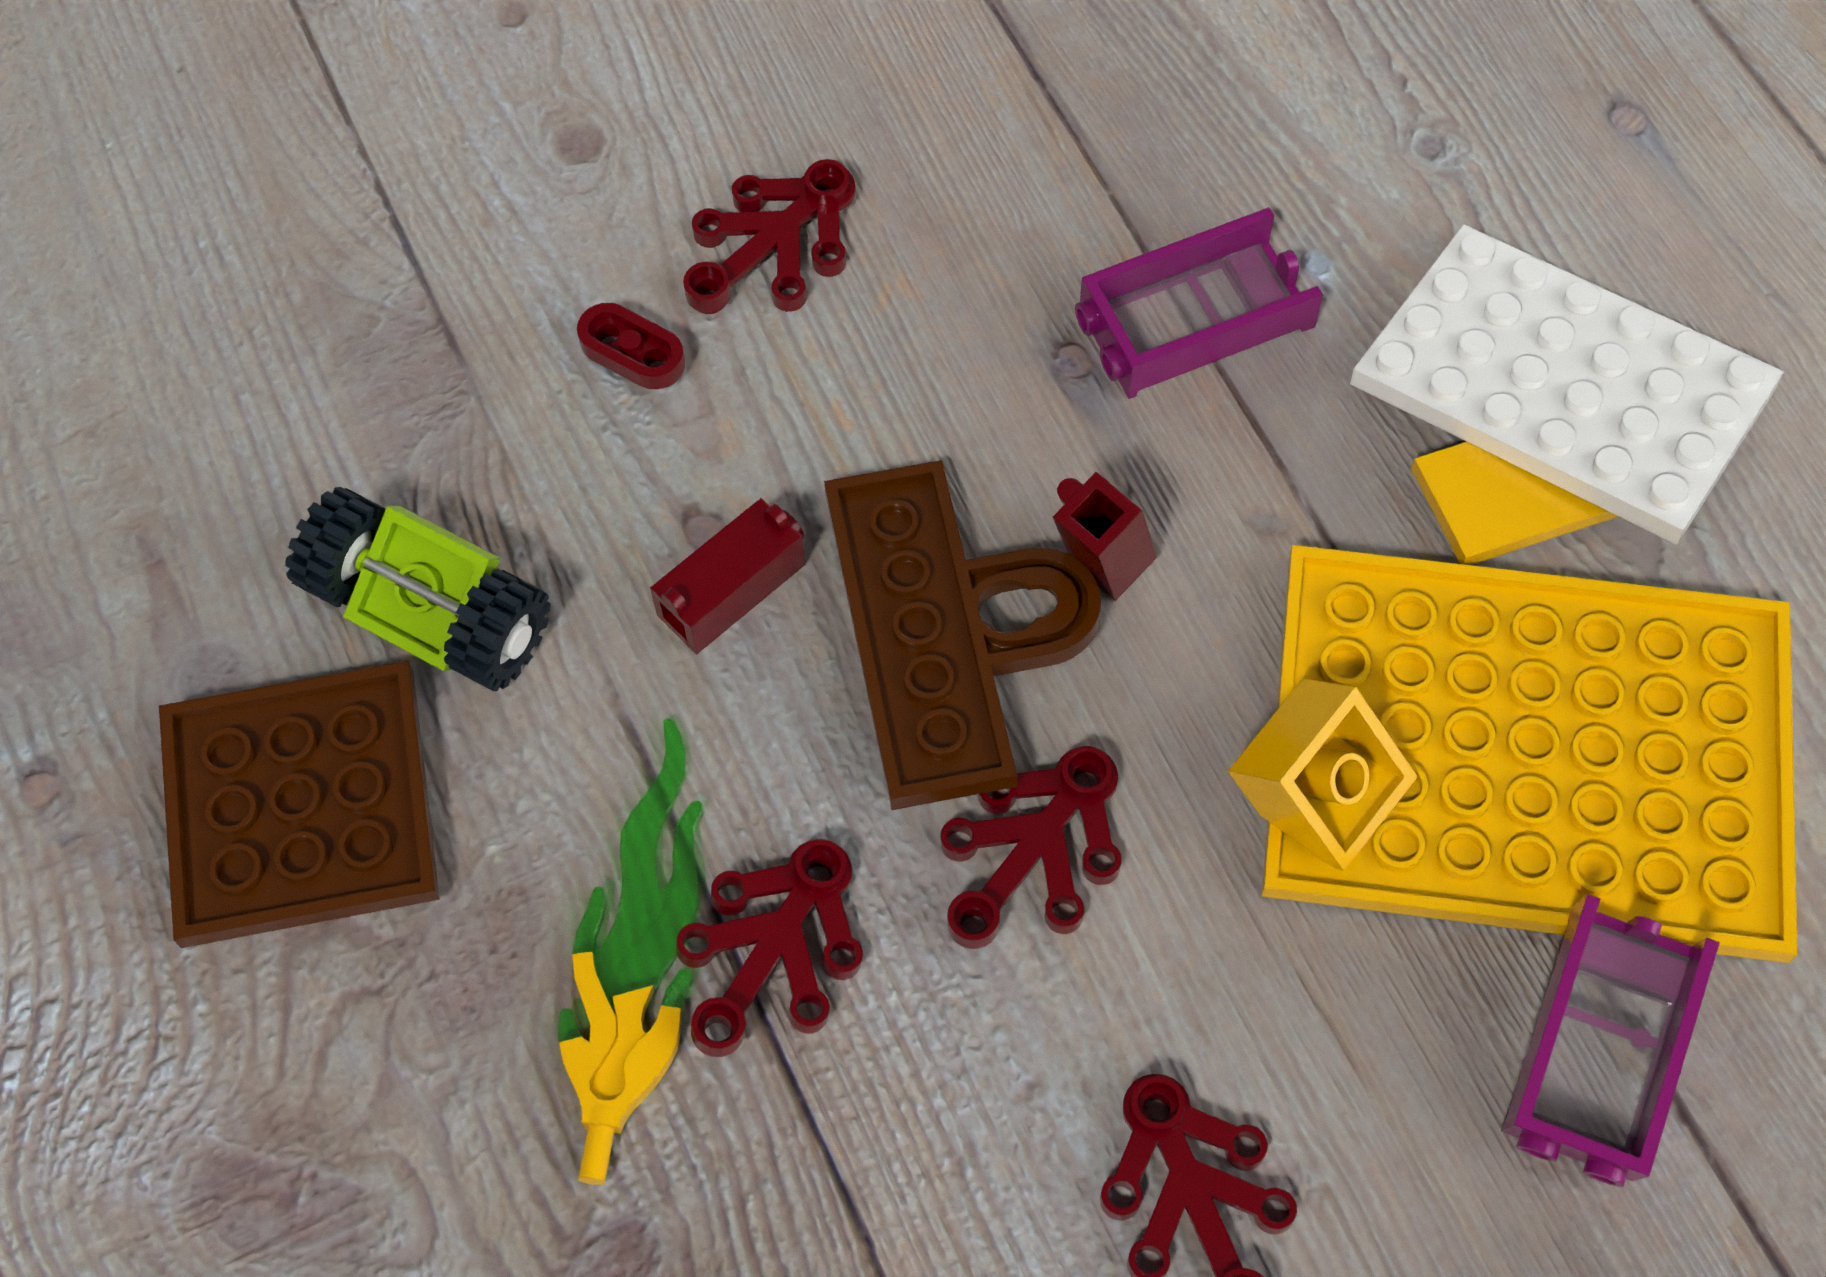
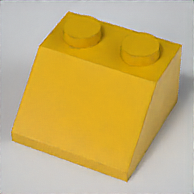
(1324, 771)

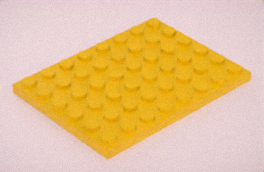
(1557, 748)

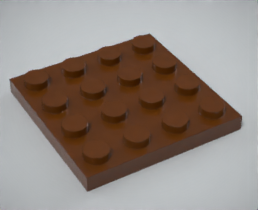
(296, 804)

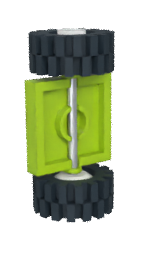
(418, 587)

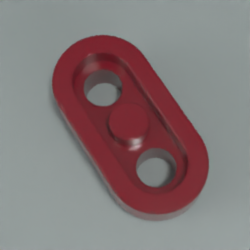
(636, 346)

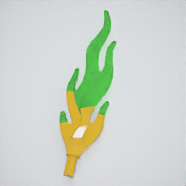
(619, 979)

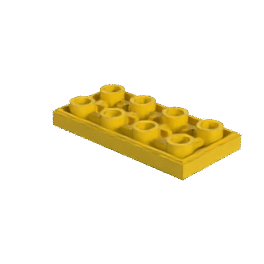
(1494, 505)

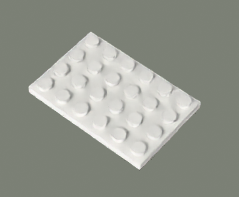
(1568, 382)

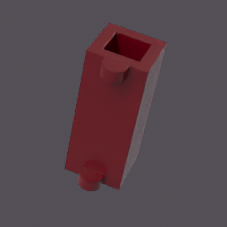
(1104, 532)
(729, 574)

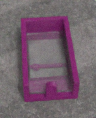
(1194, 303)
(1609, 1044)

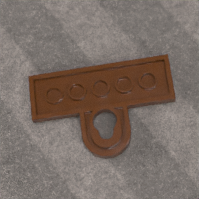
(922, 634)

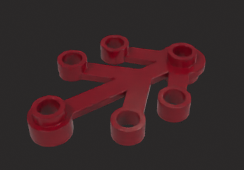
(770, 232)
(1037, 837)
(775, 936)
(1189, 1181)

